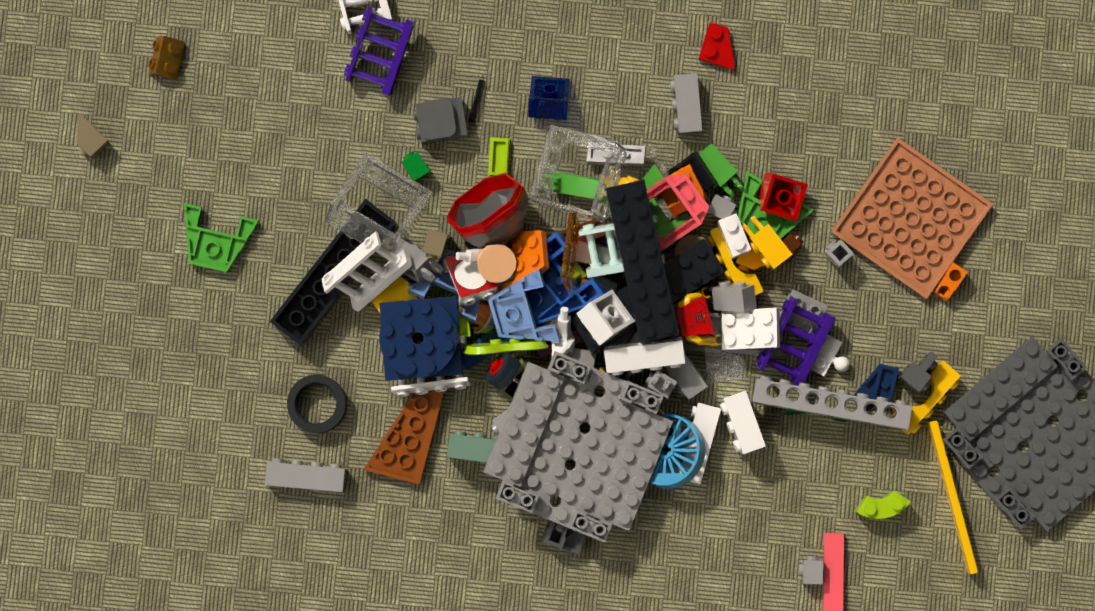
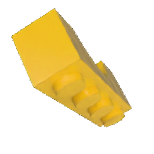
(723, 256)
(942, 380)

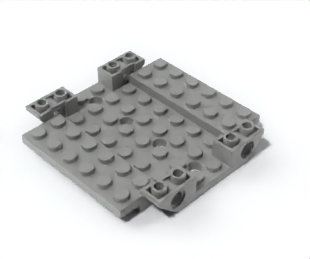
(610, 459)

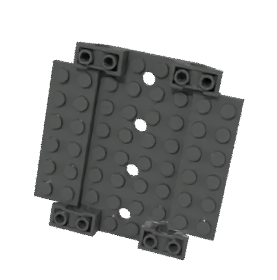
(1014, 407)

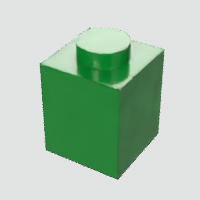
(415, 166)

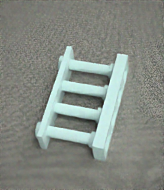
(615, 263)

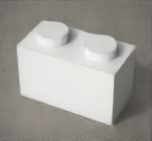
(734, 236)

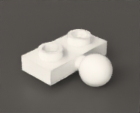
(827, 356)

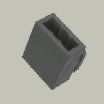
(440, 120)

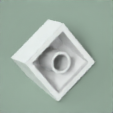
(605, 317)

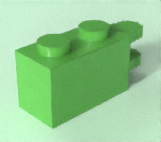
(720, 169)

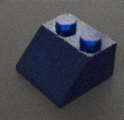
(549, 98)

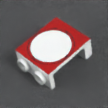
(468, 281)

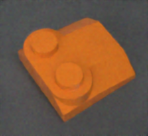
(670, 197)

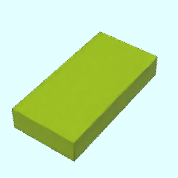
(498, 156)

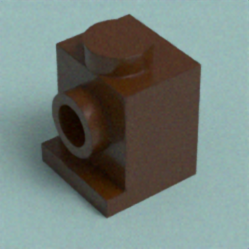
(792, 243)

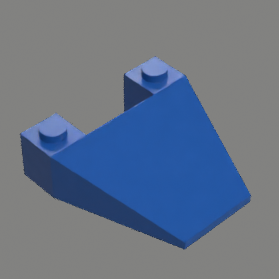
(548, 300)

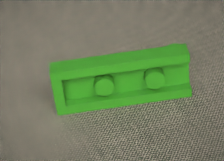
(574, 185)

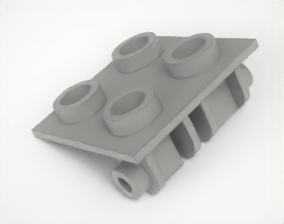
(808, 304)

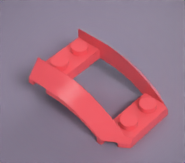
(691, 200)

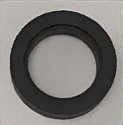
(296, 391)

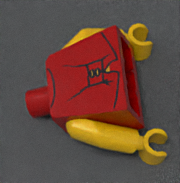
(694, 319)

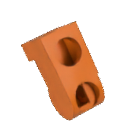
(950, 281)

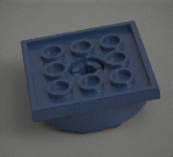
(437, 354)

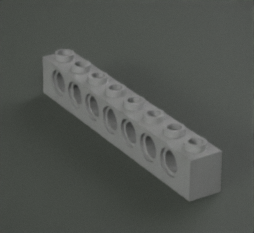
(900, 421)

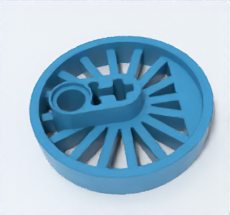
(667, 459)

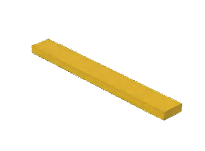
(952, 497)

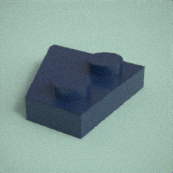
(880, 383)

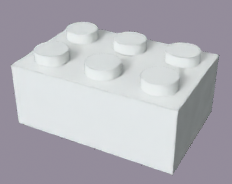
(742, 423)

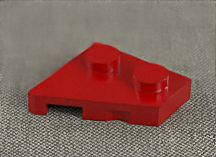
(717, 47)

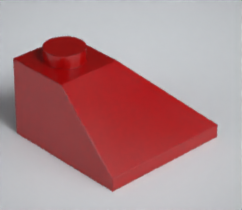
(782, 196)

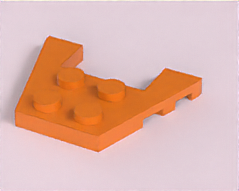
(530, 254)

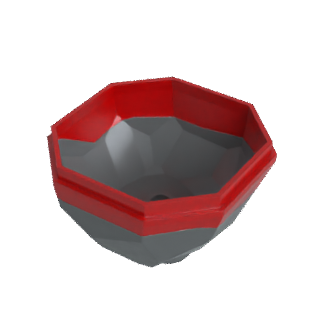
(490, 211)

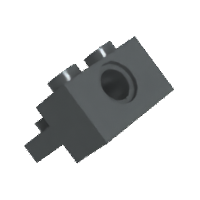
(916, 376)
(555, 535)

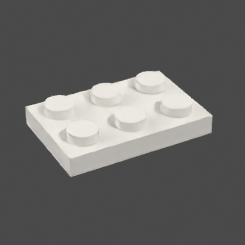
(751, 329)

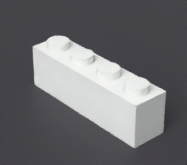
(644, 355)
(706, 420)

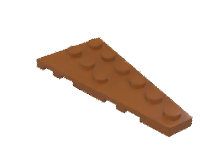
(408, 441)

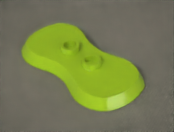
(498, 346)

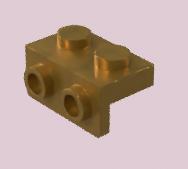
(166, 57)

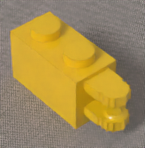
(767, 244)

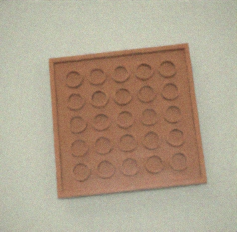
(911, 218)

